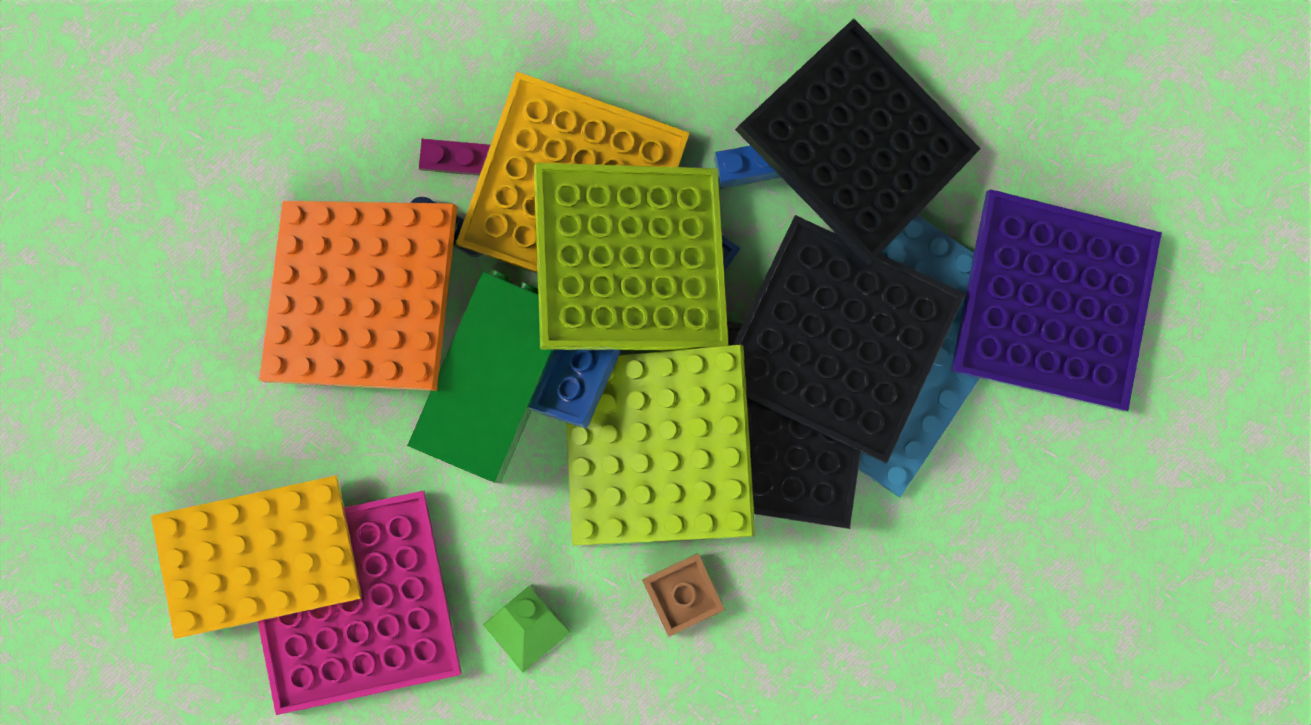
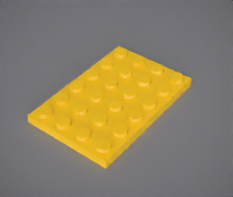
(256, 557)

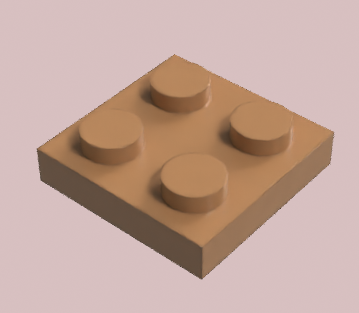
(683, 594)

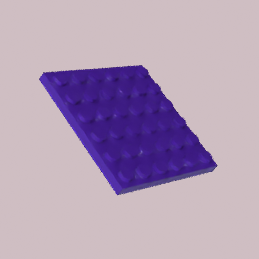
(1056, 301)

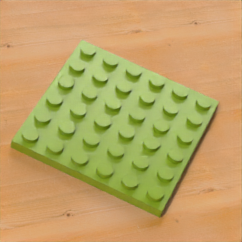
(629, 257)
(665, 451)

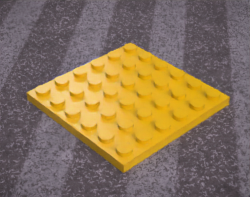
(552, 126)

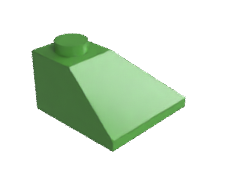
(526, 628)

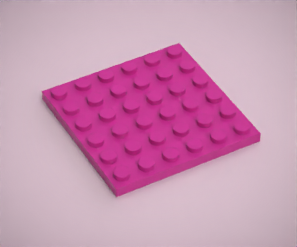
(376, 643)

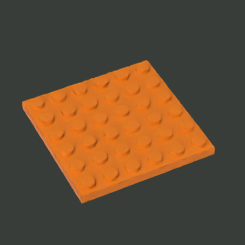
(359, 294)

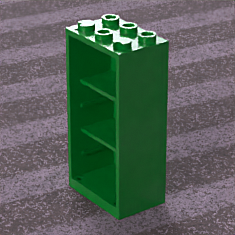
(486, 381)

